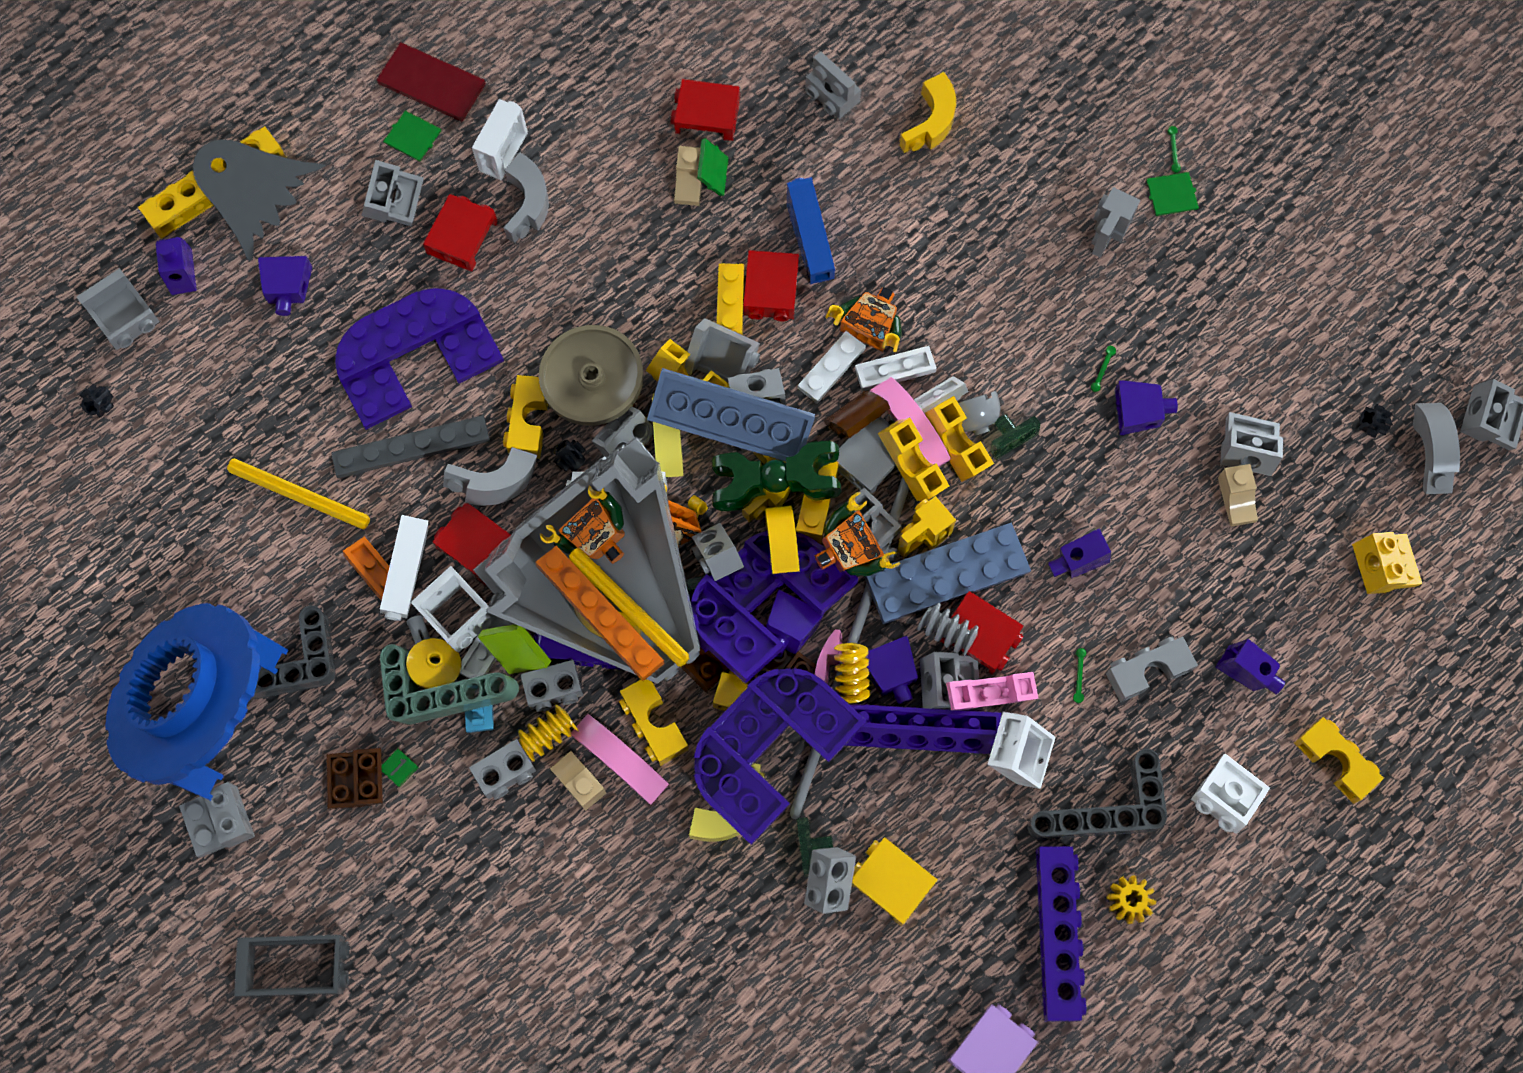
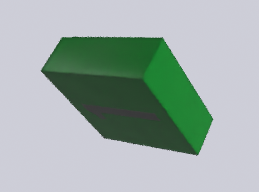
(399, 768)

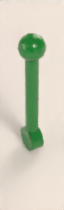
(1172, 131)
(1110, 351)
(1078, 697)

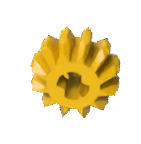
(1137, 909)

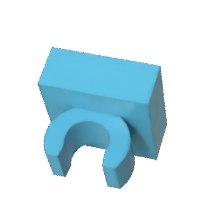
(479, 719)

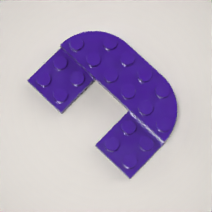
(400, 328)
(725, 605)
(750, 727)

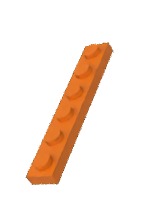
(599, 613)

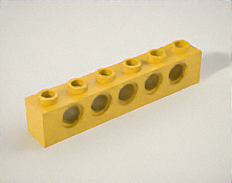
(186, 207)

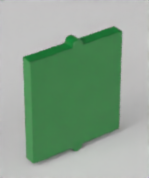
(412, 136)
(712, 167)
(1172, 194)

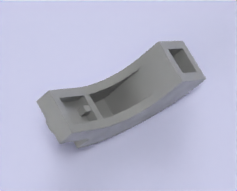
(528, 178)
(1441, 446)
(493, 486)

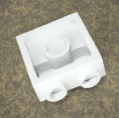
(1230, 794)

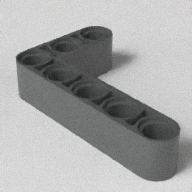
(306, 667)
(1110, 814)

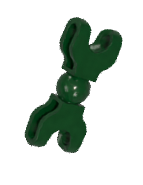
(775, 476)

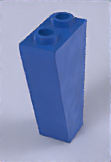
(810, 230)

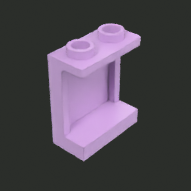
(994, 1044)

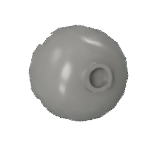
(980, 413)

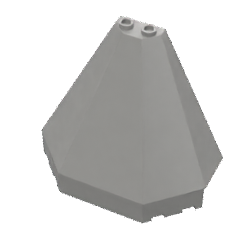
(646, 572)

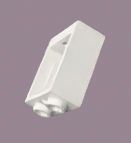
(500, 139)
(437, 594)
(1019, 748)

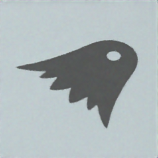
(248, 186)

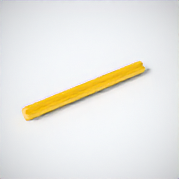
(298, 494)
(629, 607)

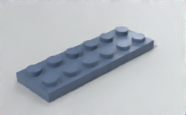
(729, 416)
(948, 573)

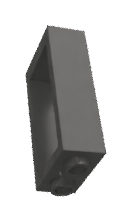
(246, 960)

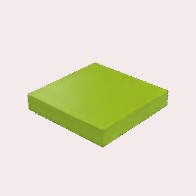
(514, 648)

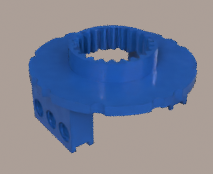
(225, 680)

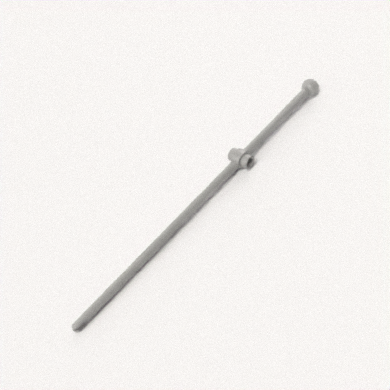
(853, 638)

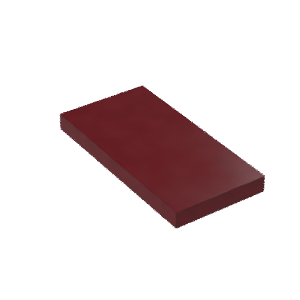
(431, 82)

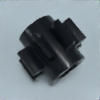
(96, 400)
(1375, 420)
(569, 455)

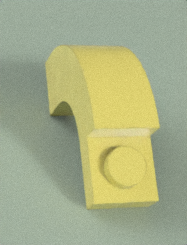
(668, 449)
(711, 826)

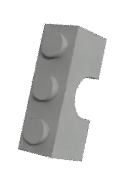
(1171, 657)

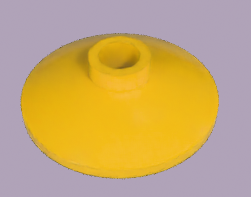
(433, 675)

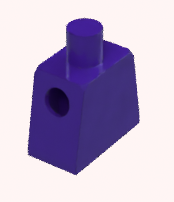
(174, 258)
(284, 281)
(1141, 406)
(1092, 550)
(792, 622)
(1251, 667)
(893, 669)

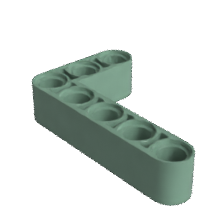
(439, 696)

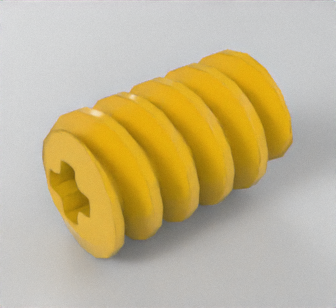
(854, 672)
(546, 732)

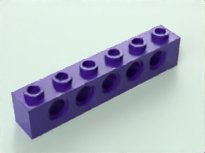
(926, 729)
(1054, 1007)

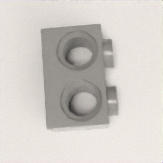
(621, 432)
(716, 552)
(551, 678)
(499, 763)
(830, 880)

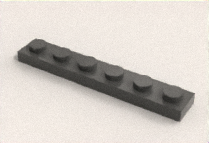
(410, 446)

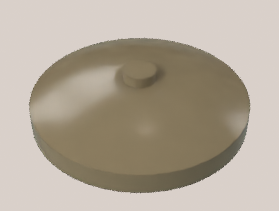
(591, 375)

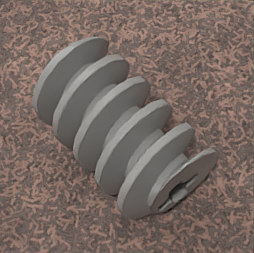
(948, 628)

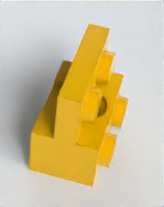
(930, 525)
(1386, 562)

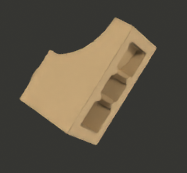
(687, 185)
(1238, 493)
(578, 780)

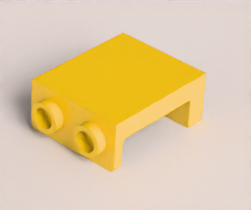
(892, 880)

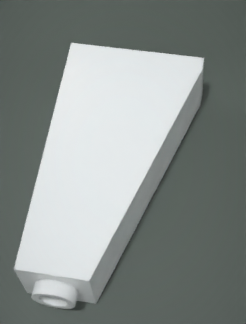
(404, 567)

